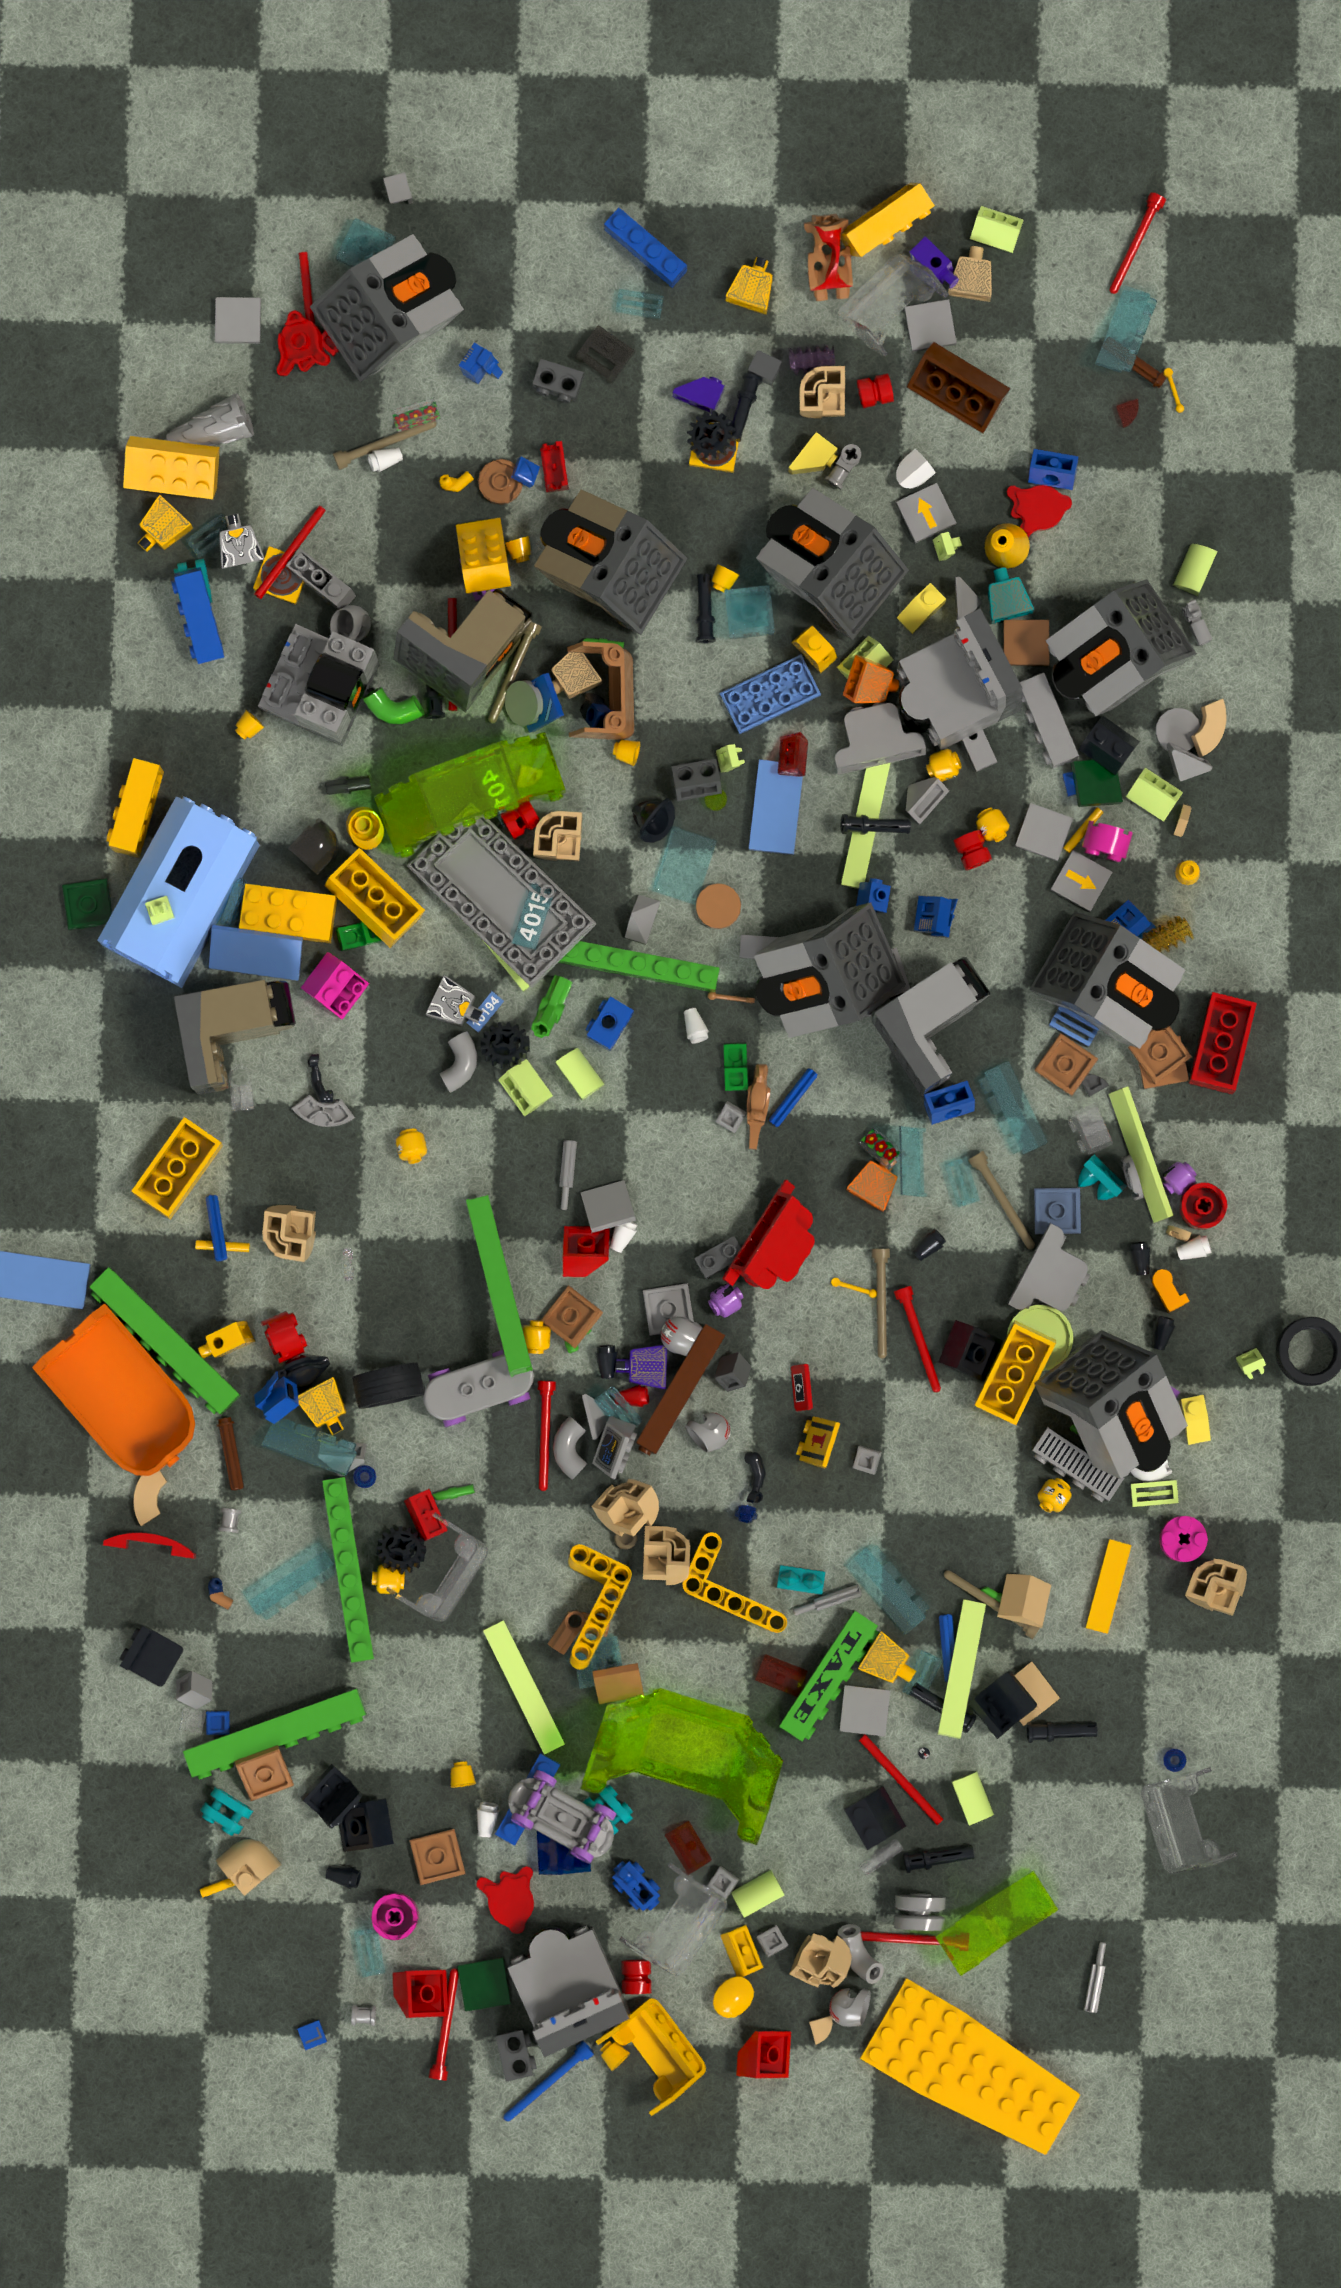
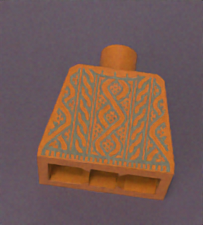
(869, 681)
(874, 1185)

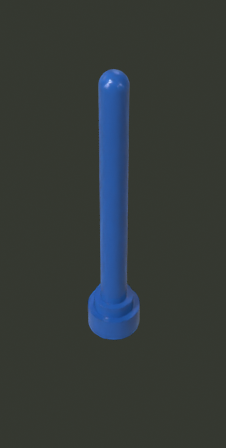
(581, 2053)

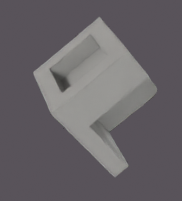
(398, 188)
(193, 1690)

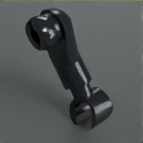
(316, 1081)
(759, 1473)

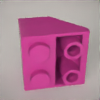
(334, 985)

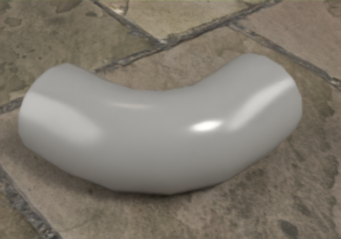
(464, 1063)
(565, 1448)
(861, 1960)

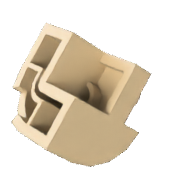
(823, 392)
(558, 836)
(289, 1232)
(627, 1507)
(665, 1555)
(1217, 1586)
(248, 1864)
(822, 1961)

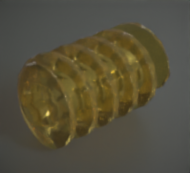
(1169, 935)

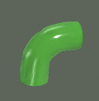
(392, 711)

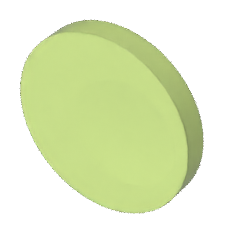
(1051, 1323)

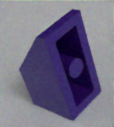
(701, 393)

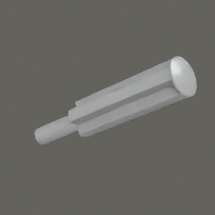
(567, 1170)
(830, 1599)
(1095, 1981)

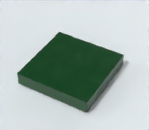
(1095, 784)
(87, 904)
(484, 1984)

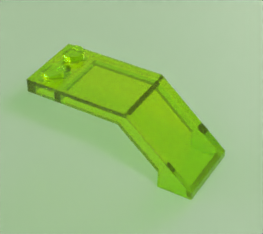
(996, 1922)

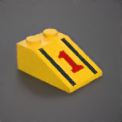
(818, 1442)

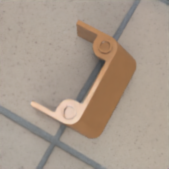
(618, 723)

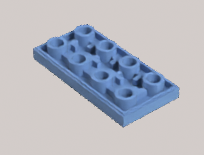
(770, 694)
(775, 810)
(255, 952)
(43, 1280)

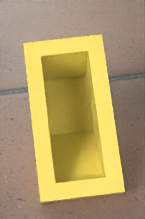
(814, 456)
(921, 608)
(1196, 1416)

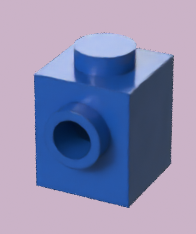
(875, 893)

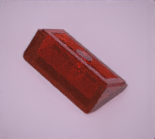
(793, 755)
(781, 1675)
(688, 1847)

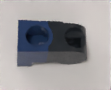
(594, 710)

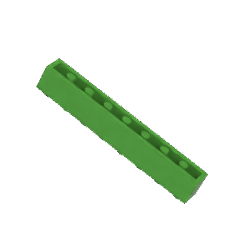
(642, 966)
(165, 1341)
(348, 1569)
(277, 1731)

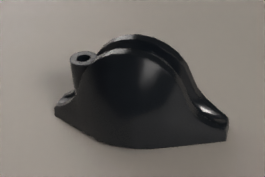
(303, 1369)

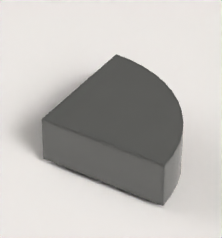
(1093, 1084)

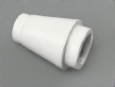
(382, 459)
(695, 1027)
(622, 1236)
(1194, 1248)
(486, 1817)

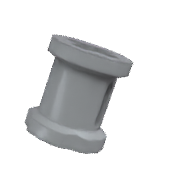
(229, 1520)
(363, 2015)

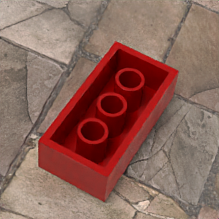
(1222, 1043)

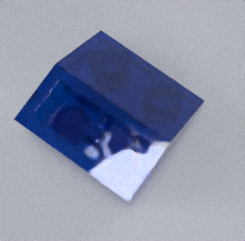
(557, 1859)

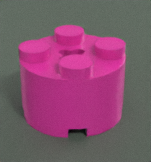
(1107, 840)
(1196, 1539)
(395, 1929)

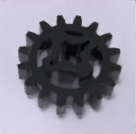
(721, 435)
(505, 1046)
(399, 1552)

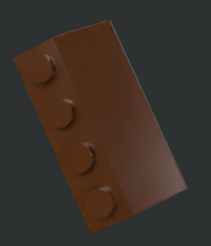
(958, 387)

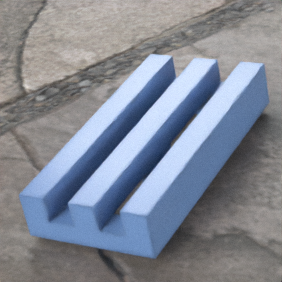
(1075, 1016)

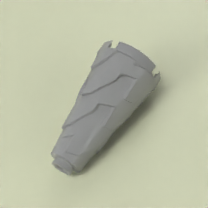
(220, 424)

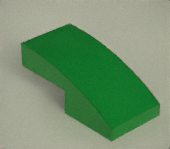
(356, 936)
(735, 1066)

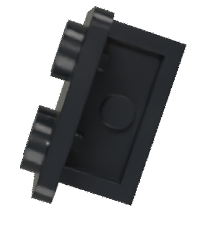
(151, 1655)
(1003, 1704)
(332, 1796)

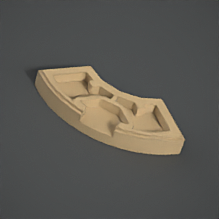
(1211, 728)
(146, 1497)

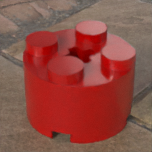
(1196, 1217)
(283, 1336)

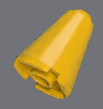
(1013, 551)

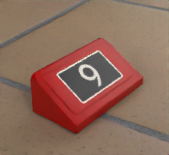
(801, 1387)

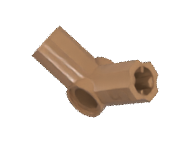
(566, 1634)

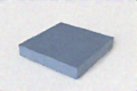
(1057, 1207)

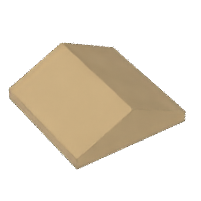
(1024, 1599)
(1038, 1688)

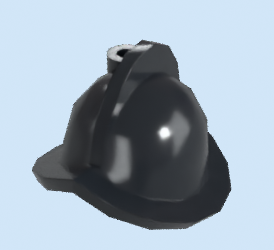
(654, 819)

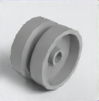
(920, 1910)

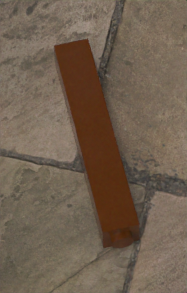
(680, 1390)

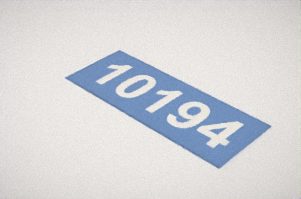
(489, 1007)

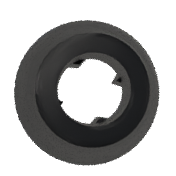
(929, 1244)
(1140, 1257)
(1162, 1331)
(606, 1359)
(344, 1876)

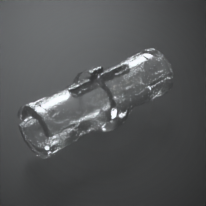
(881, 1857)

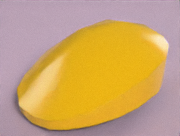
(358, 821)
(733, 1997)

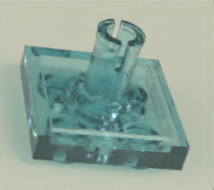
(365, 243)
(608, 1648)

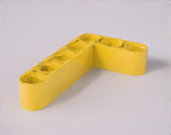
(726, 1594)
(602, 1605)

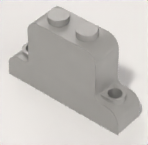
(876, 739)
(1050, 1274)

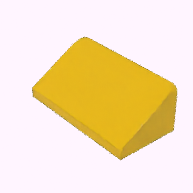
(741, 1951)

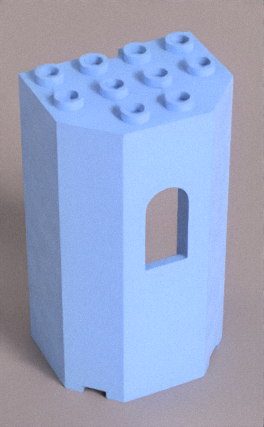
(176, 944)

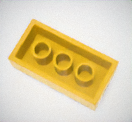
(887, 219)
(171, 467)
(483, 555)
(136, 808)
(374, 897)
(288, 912)
(177, 1168)
(1015, 1372)

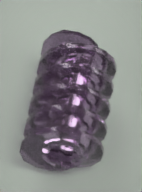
(810, 359)

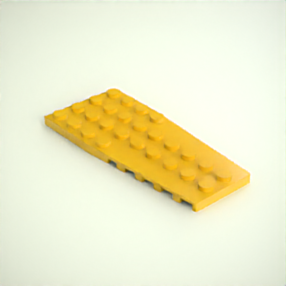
(968, 2068)

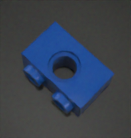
(1053, 469)
(605, 1036)
(949, 1102)

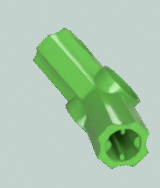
(551, 1006)

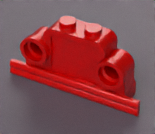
(775, 1244)

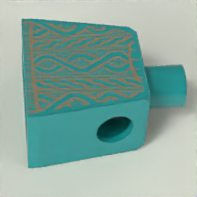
(1007, 598)

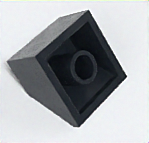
(1109, 745)
(970, 1350)
(875, 1818)
(366, 1826)

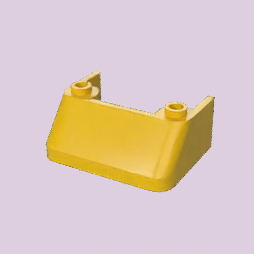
(663, 2049)

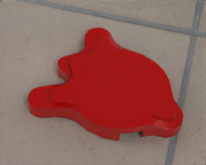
(300, 344)
(1038, 507)
(510, 1899)

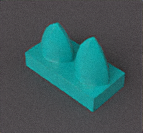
(1096, 1170)
(801, 1579)

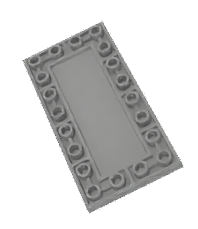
(487, 885)

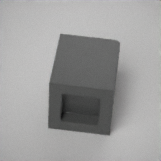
(765, 367)
(732, 1372)

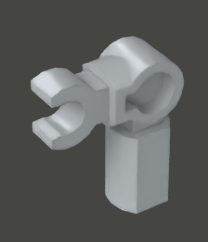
(1199, 629)

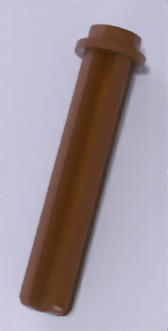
(1149, 372)
(230, 1453)

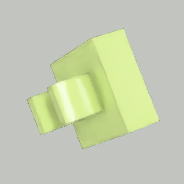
(946, 546)
(728, 758)
(159, 910)
(1250, 1362)

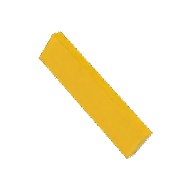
(1108, 1586)

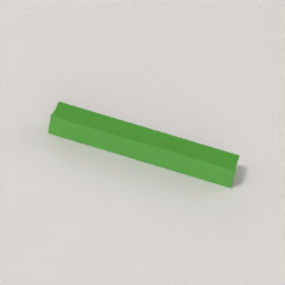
(499, 1285)

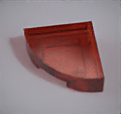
(1128, 412)

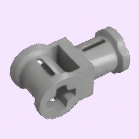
(843, 466)

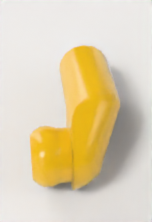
(455, 484)

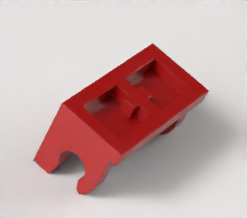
(554, 467)
(421, 1509)

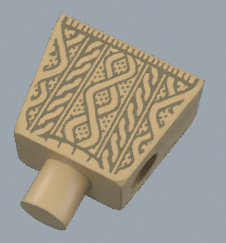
(973, 276)
(574, 675)

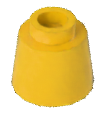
(519, 549)
(723, 578)
(248, 725)
(627, 751)
(1187, 872)
(462, 1775)
(613, 2054)

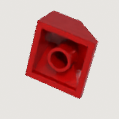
(584, 1250)
(421, 1993)
(765, 2055)

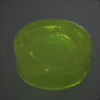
(716, 802)

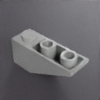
(321, 580)

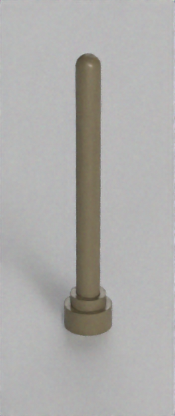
(344, 458)
(531, 632)
(980, 1163)
(881, 1258)
(1030, 1630)

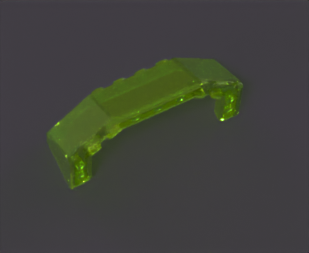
(468, 790)
(691, 1748)

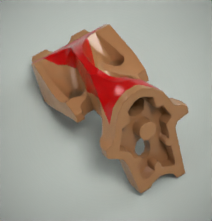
(828, 231)

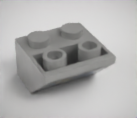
(612, 1449)

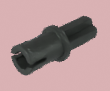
(348, 785)

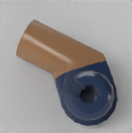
(217, 1595)

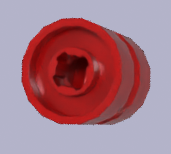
(875, 390)
(528, 817)
(972, 849)
(636, 1977)

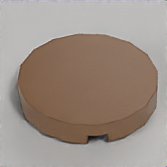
(501, 489)
(718, 906)

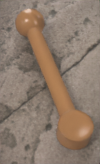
(712, 995)

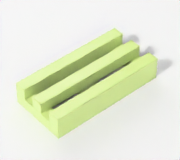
(1174, 1491)

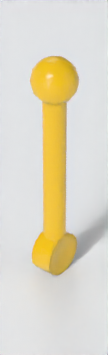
(1168, 373)
(836, 1282)

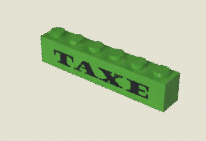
(828, 1676)

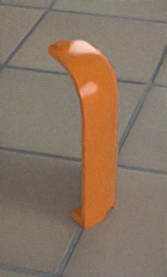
(119, 1394)

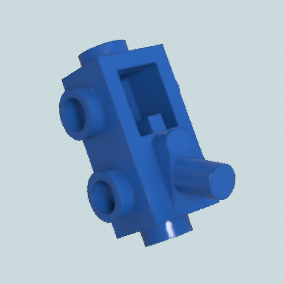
(629, 1878)

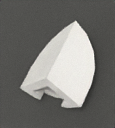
(914, 470)
(1152, 1476)

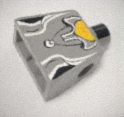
(238, 544)
(453, 1004)

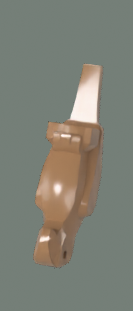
(757, 1103)

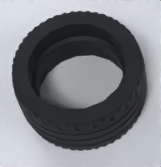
(1283, 1356)
(388, 1385)

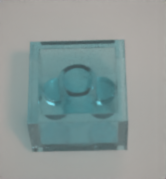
(749, 612)

